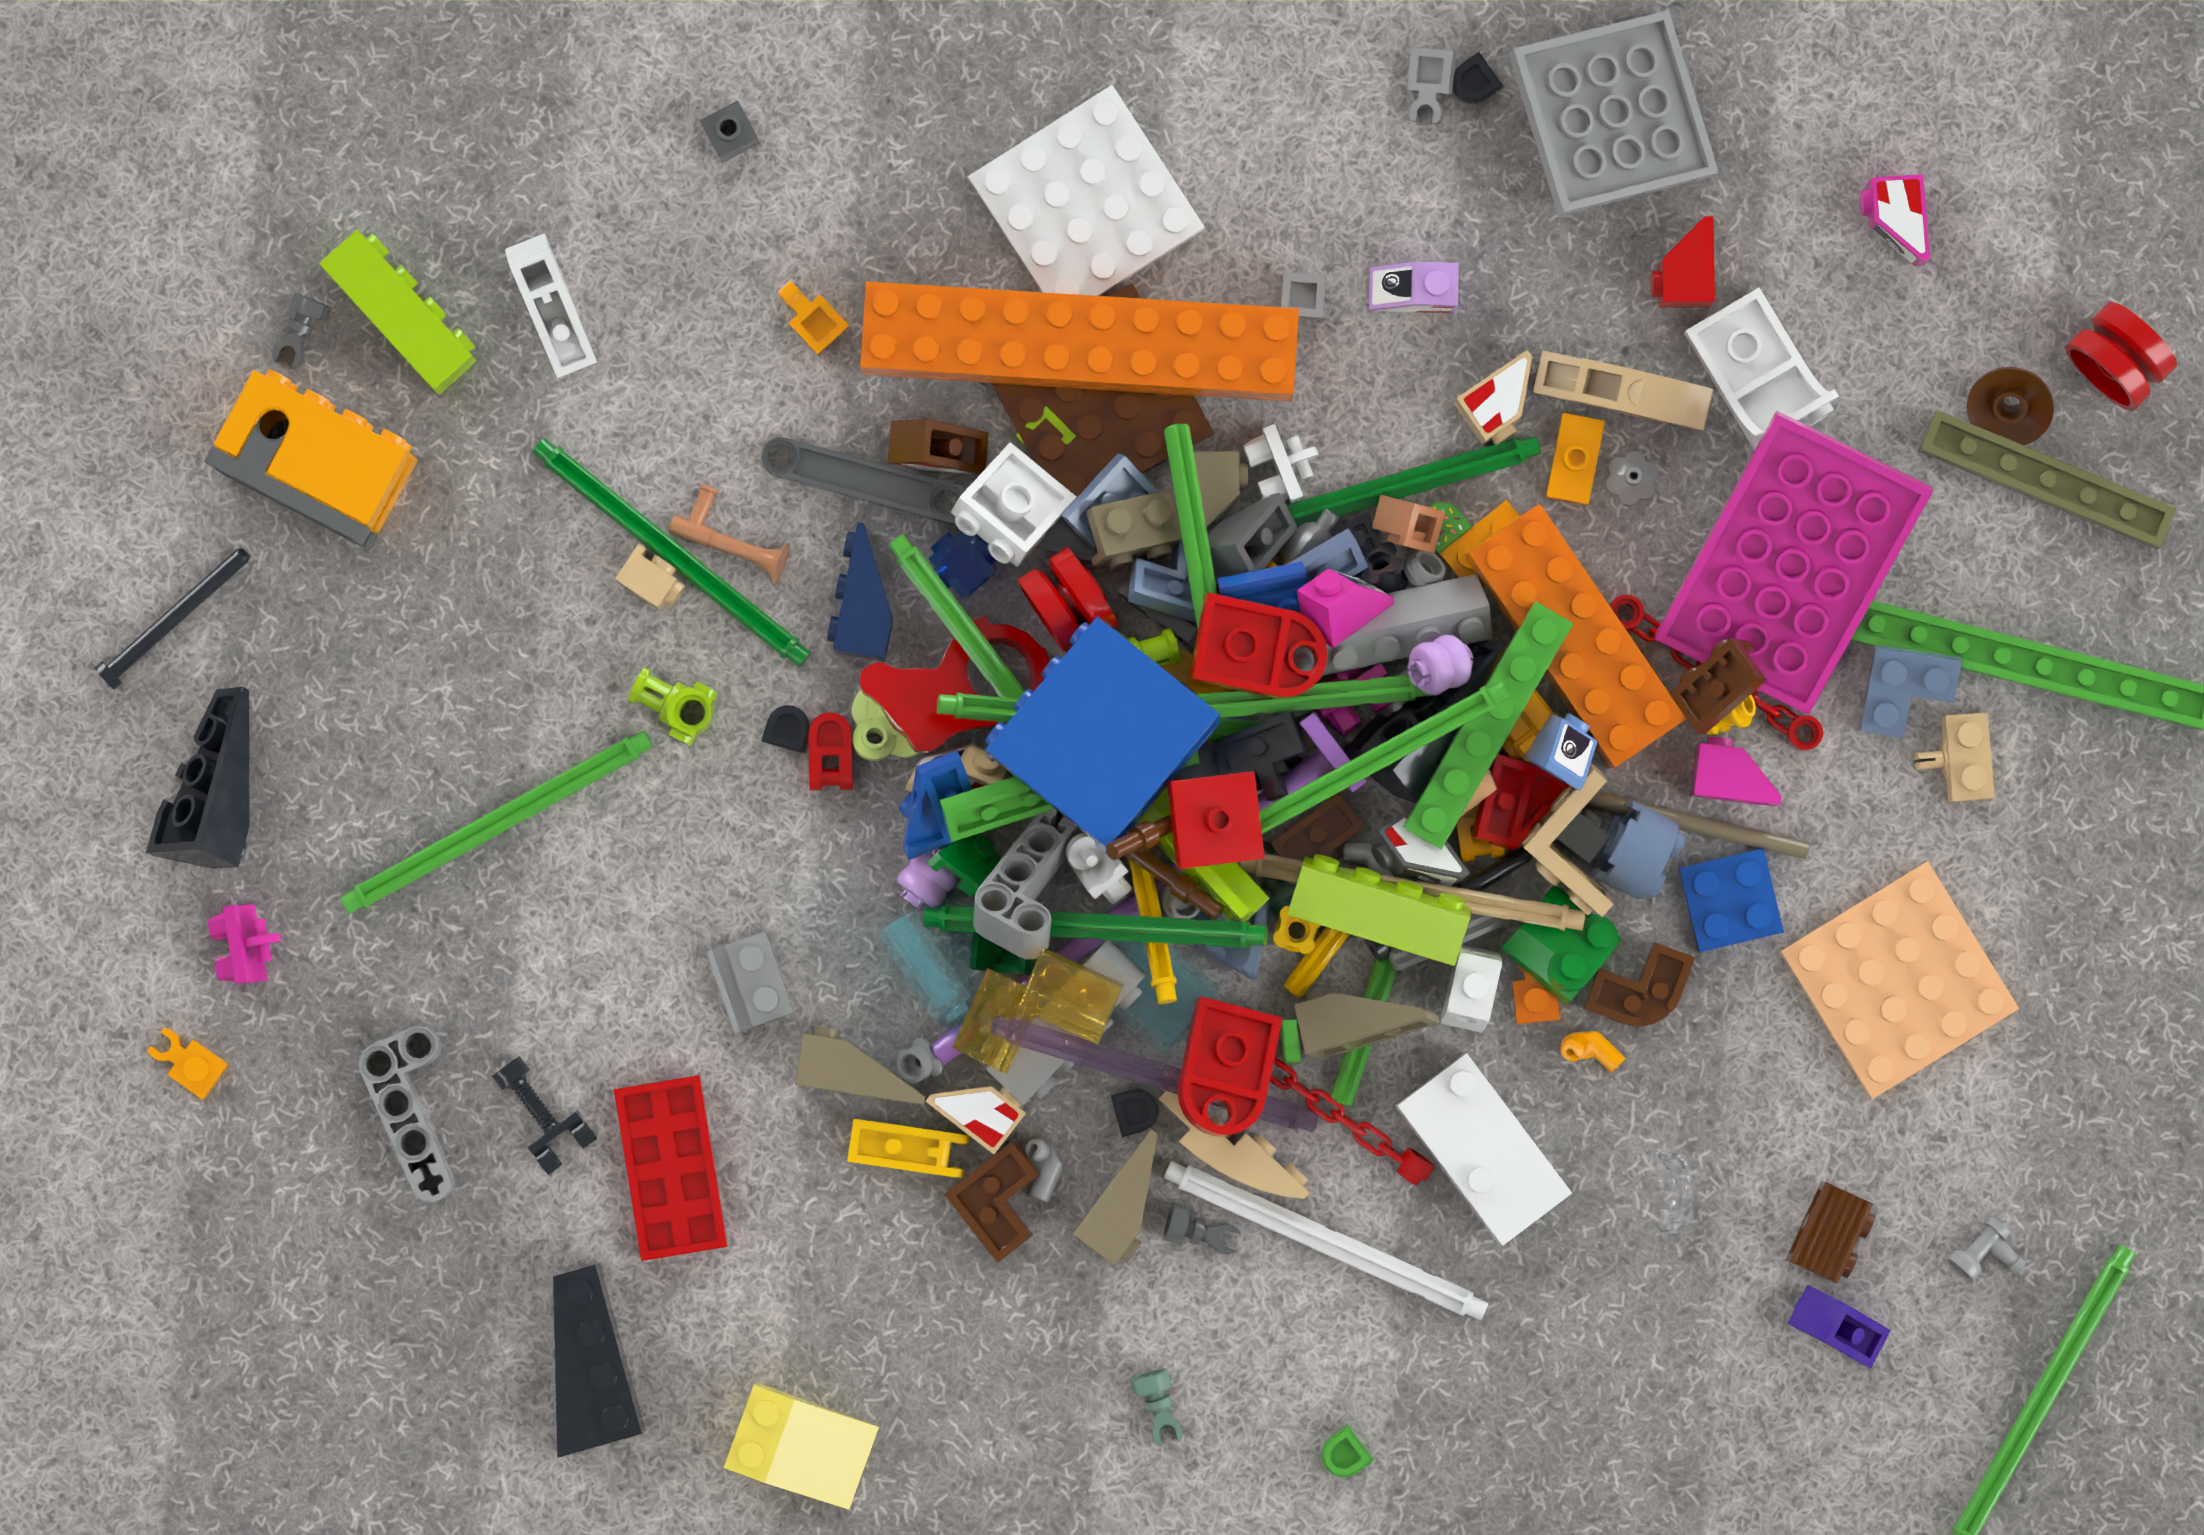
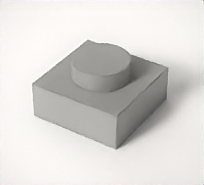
(1305, 293)

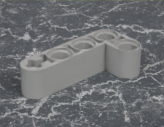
(1018, 882)
(415, 1117)

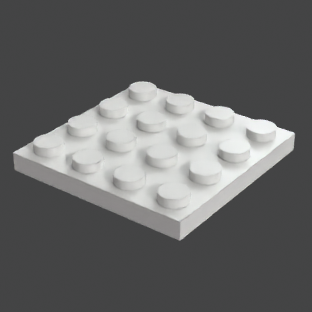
(1086, 200)

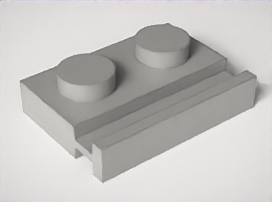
(750, 982)

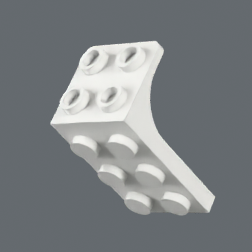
(1758, 367)

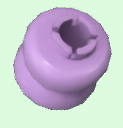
(1440, 664)
(924, 884)

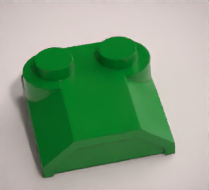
(1563, 958)

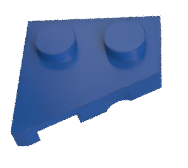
(925, 820)

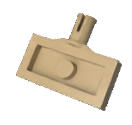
(1963, 757)

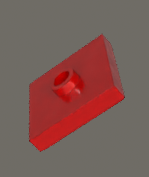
(1215, 820)

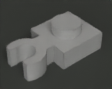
(1430, 74)

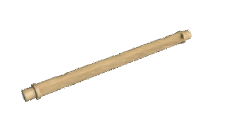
(1480, 902)

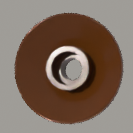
(2020, 422)

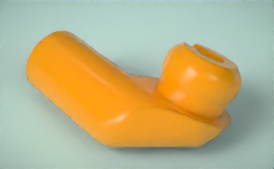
(1591, 1045)

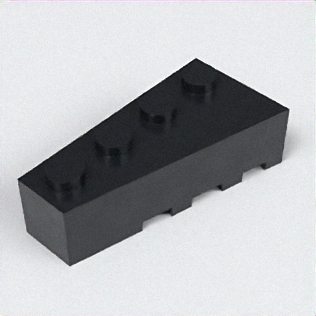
(591, 1370)

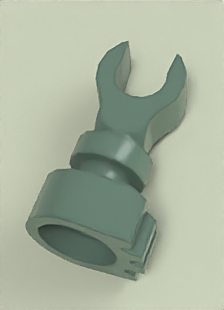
(1158, 1401)

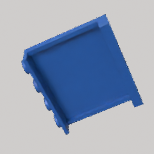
(1102, 733)

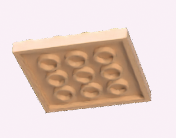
(1899, 980)

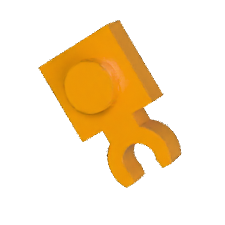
(193, 1066)

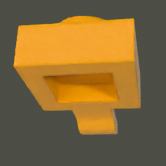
(815, 321)

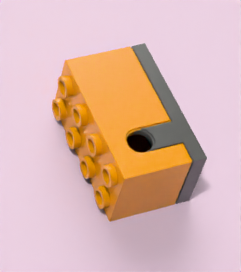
(324, 463)

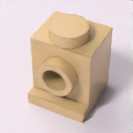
(650, 579)

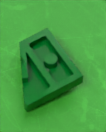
(969, 859)

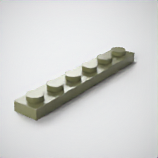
(2047, 479)

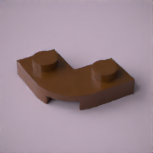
(1646, 1000)

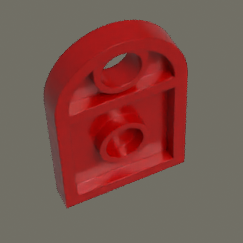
(1253, 648)
(1227, 1062)

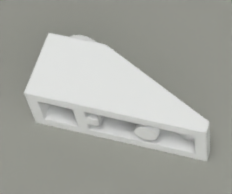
(550, 305)

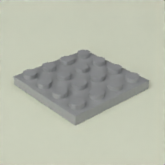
(1613, 112)

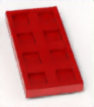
(670, 1168)

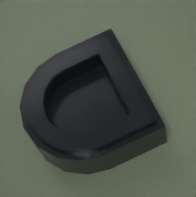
(1475, 80)
(787, 728)
(1135, 1111)

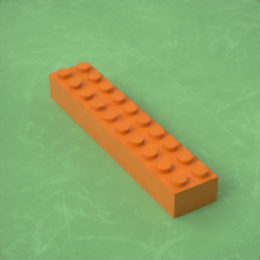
(1079, 341)

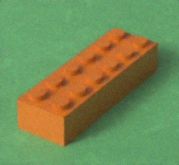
(1598, 664)

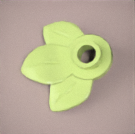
(871, 719)

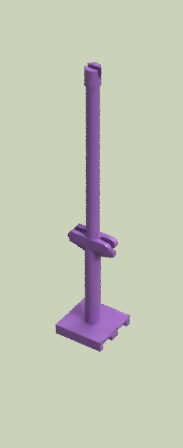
(1322, 761)

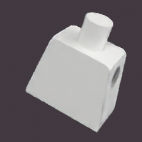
(1472, 989)

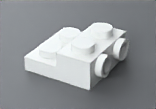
(1011, 505)

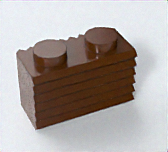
(1831, 1232)

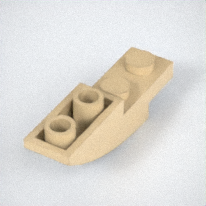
(1623, 390)
(1245, 1161)

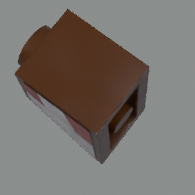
(937, 446)

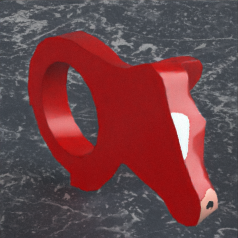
(912, 694)

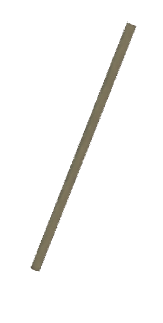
(1698, 824)

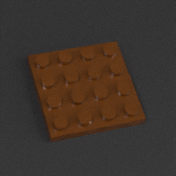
(1102, 423)

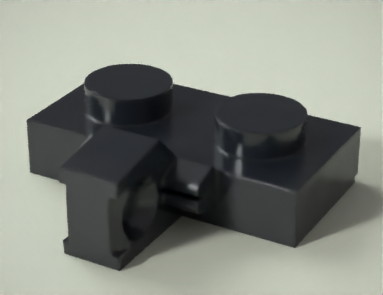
(1263, 750)

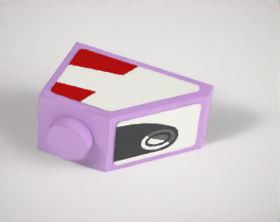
(1414, 287)

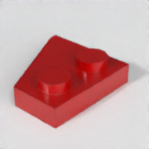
(1516, 804)

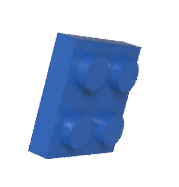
(1731, 900)

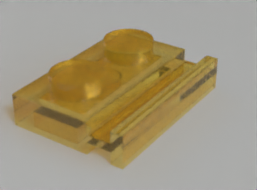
(1070, 996)
(994, 998)

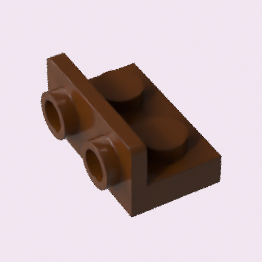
(1718, 684)

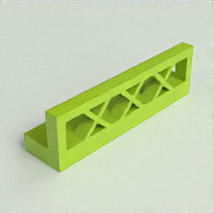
(1223, 882)

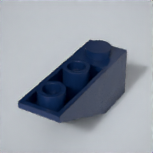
(864, 614)

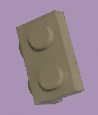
(1134, 529)

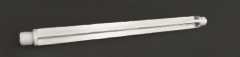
(1325, 1240)

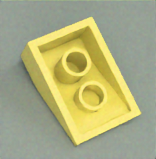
(801, 1446)

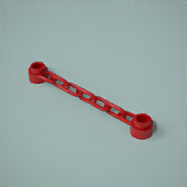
(1771, 711)
(1411, 1166)

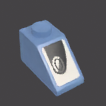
(1564, 749)

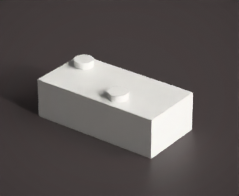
(1483, 1149)

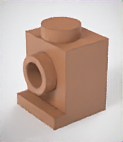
(1408, 523)

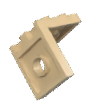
(1552, 862)

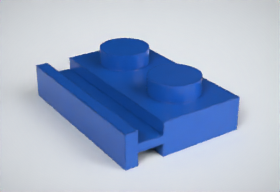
(1267, 586)

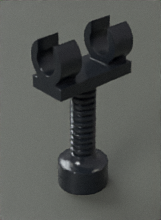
(514, 1077)

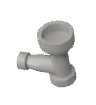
(1989, 1240)

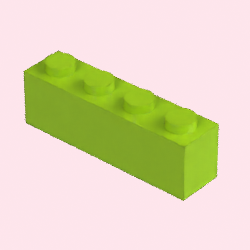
(398, 311)
(1379, 909)

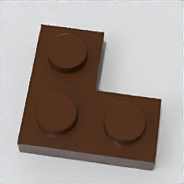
(1319, 831)
(984, 1196)

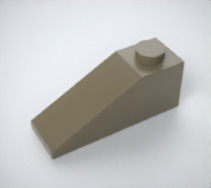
(1343, 1022)
(845, 1068)
(1118, 1213)

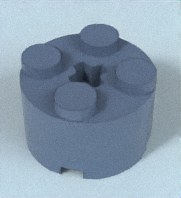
(1638, 851)

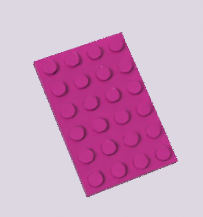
(1795, 558)

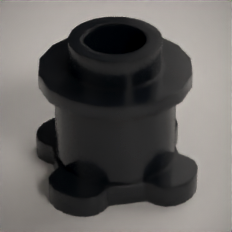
(1384, 569)

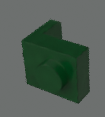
(991, 956)

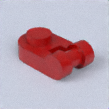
(830, 736)

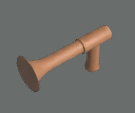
(694, 530)

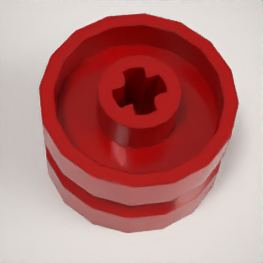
(2121, 356)
(1073, 598)

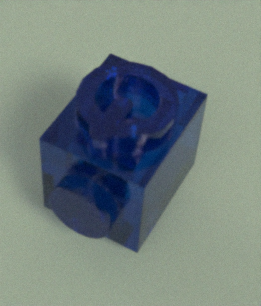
(962, 563)

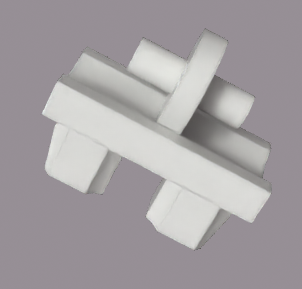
(1270, 448)
(1096, 869)

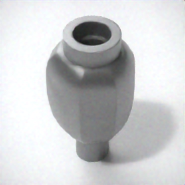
(1308, 537)

